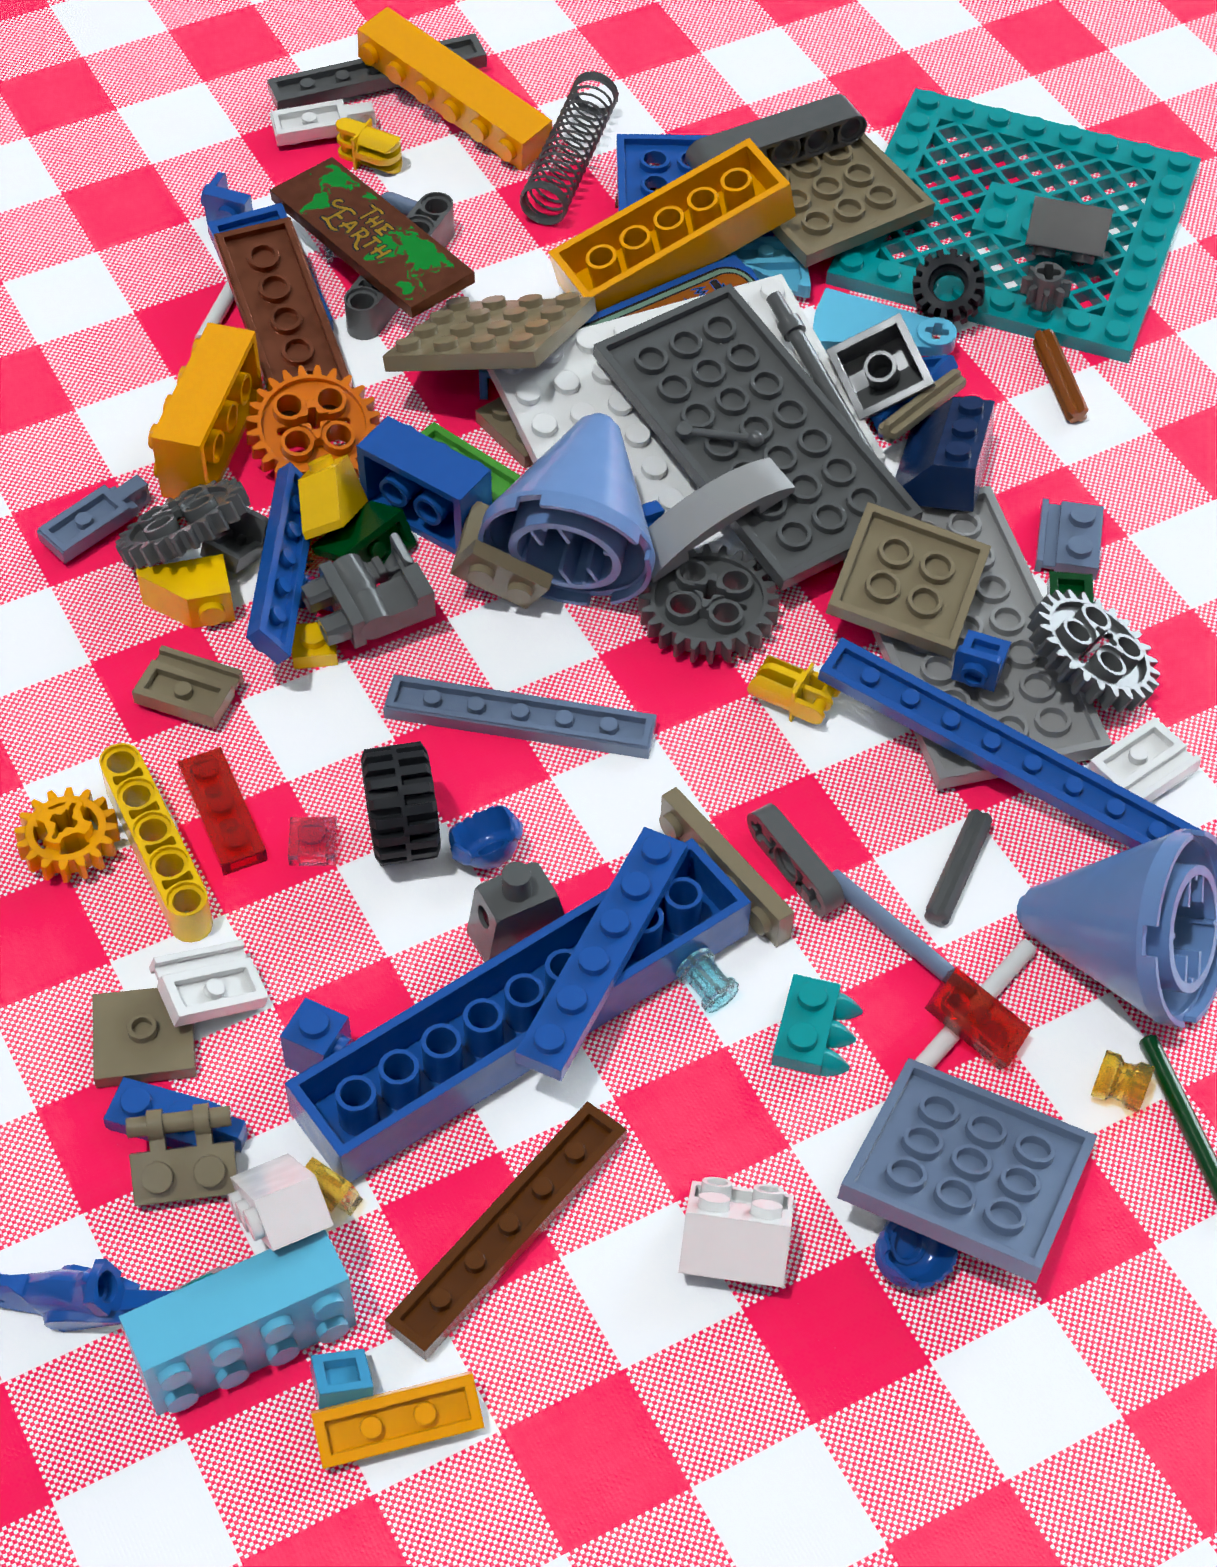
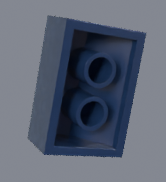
(948, 454)

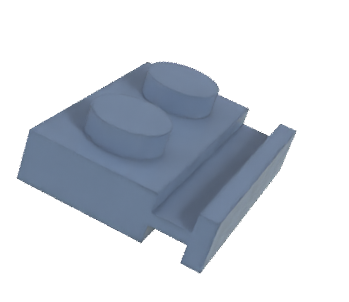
(1069, 537)

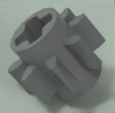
(1045, 286)

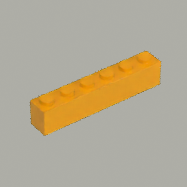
(453, 88)

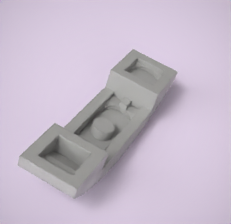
(714, 508)

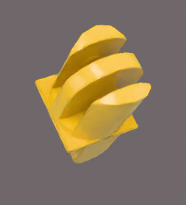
(368, 146)
(793, 689)

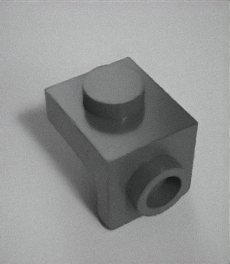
(240, 543)

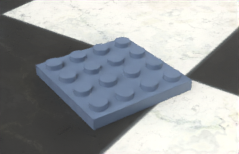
(969, 1169)

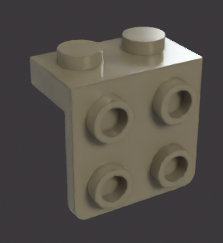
(495, 569)

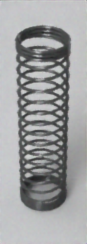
(583, 105)

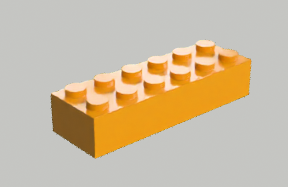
(677, 228)

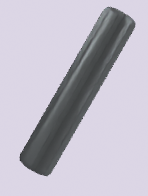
(958, 868)

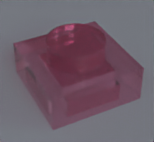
(312, 841)

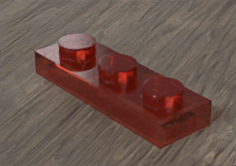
(222, 811)

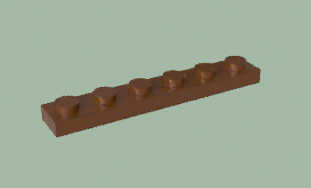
(505, 1230)

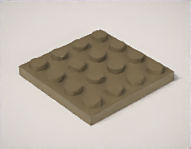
(848, 201)
(491, 333)

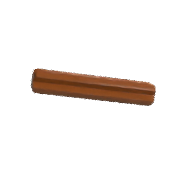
(1060, 376)

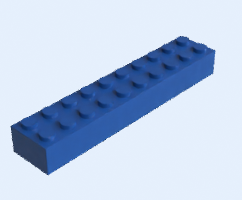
(464, 1037)

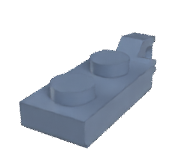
(93, 518)

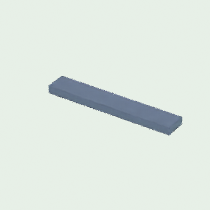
(520, 716)

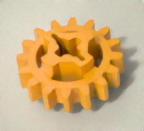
(67, 834)

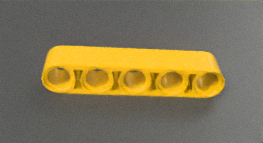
(156, 842)

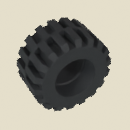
(401, 803)

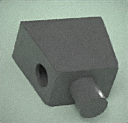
(511, 908)

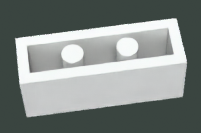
(279, 1202)

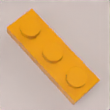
(397, 1419)

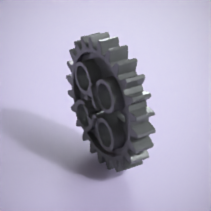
(158, 534)
(711, 606)
(1118, 671)

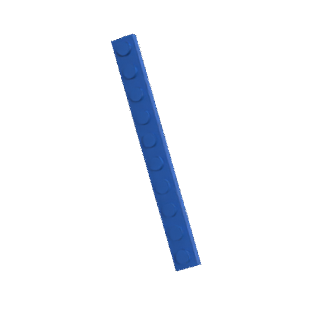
(996, 747)

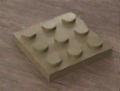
(908, 580)

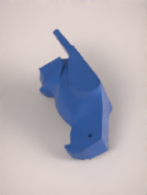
(75, 1295)

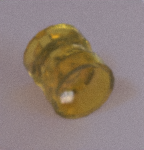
(1122, 1081)

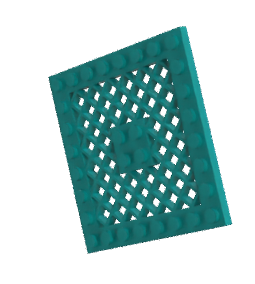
(1005, 214)

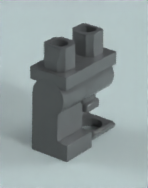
(360, 606)

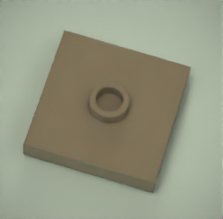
(139, 1040)

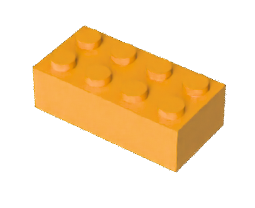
(206, 410)

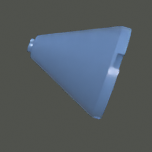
(578, 517)
(1138, 924)

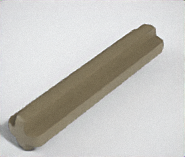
(922, 406)

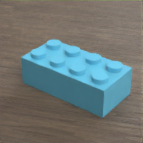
(239, 1322)

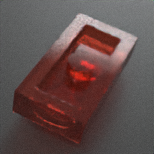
(978, 1018)

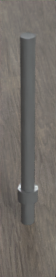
(794, 331)

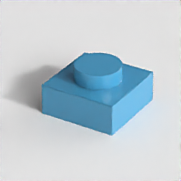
(341, 1377)

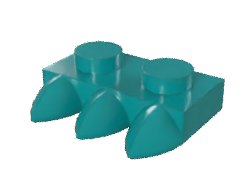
(811, 1027)

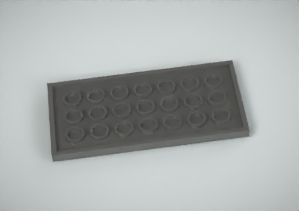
(730, 373)

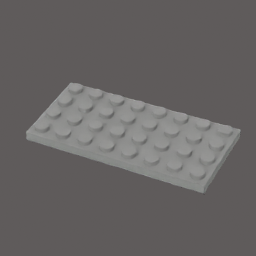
(1026, 692)

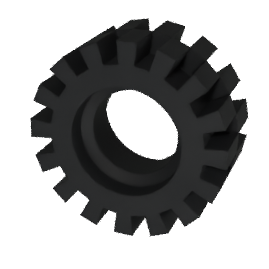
(945, 265)

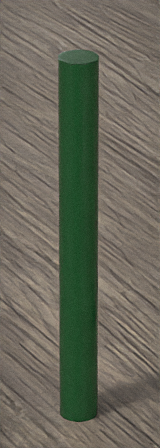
(1182, 1110)

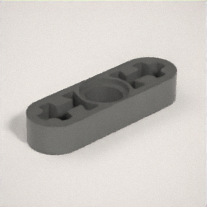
(795, 860)

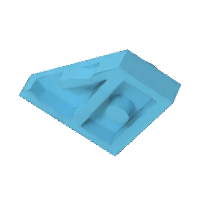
(770, 257)

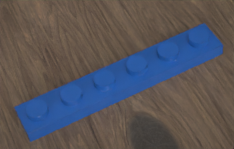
(280, 571)
(601, 954)

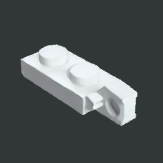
(316, 120)

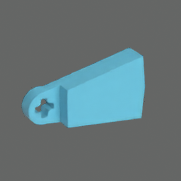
(845, 315)

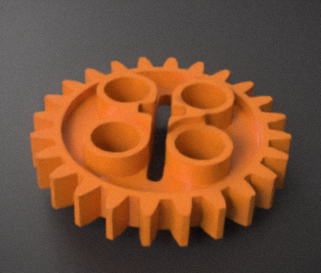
(306, 396)

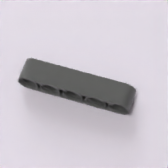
(789, 134)
(368, 308)

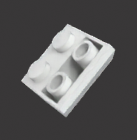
(737, 1232)

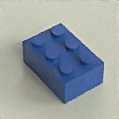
(423, 479)

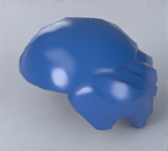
(486, 838)
(912, 1258)

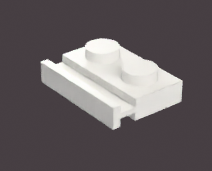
(1146, 761)
(208, 982)

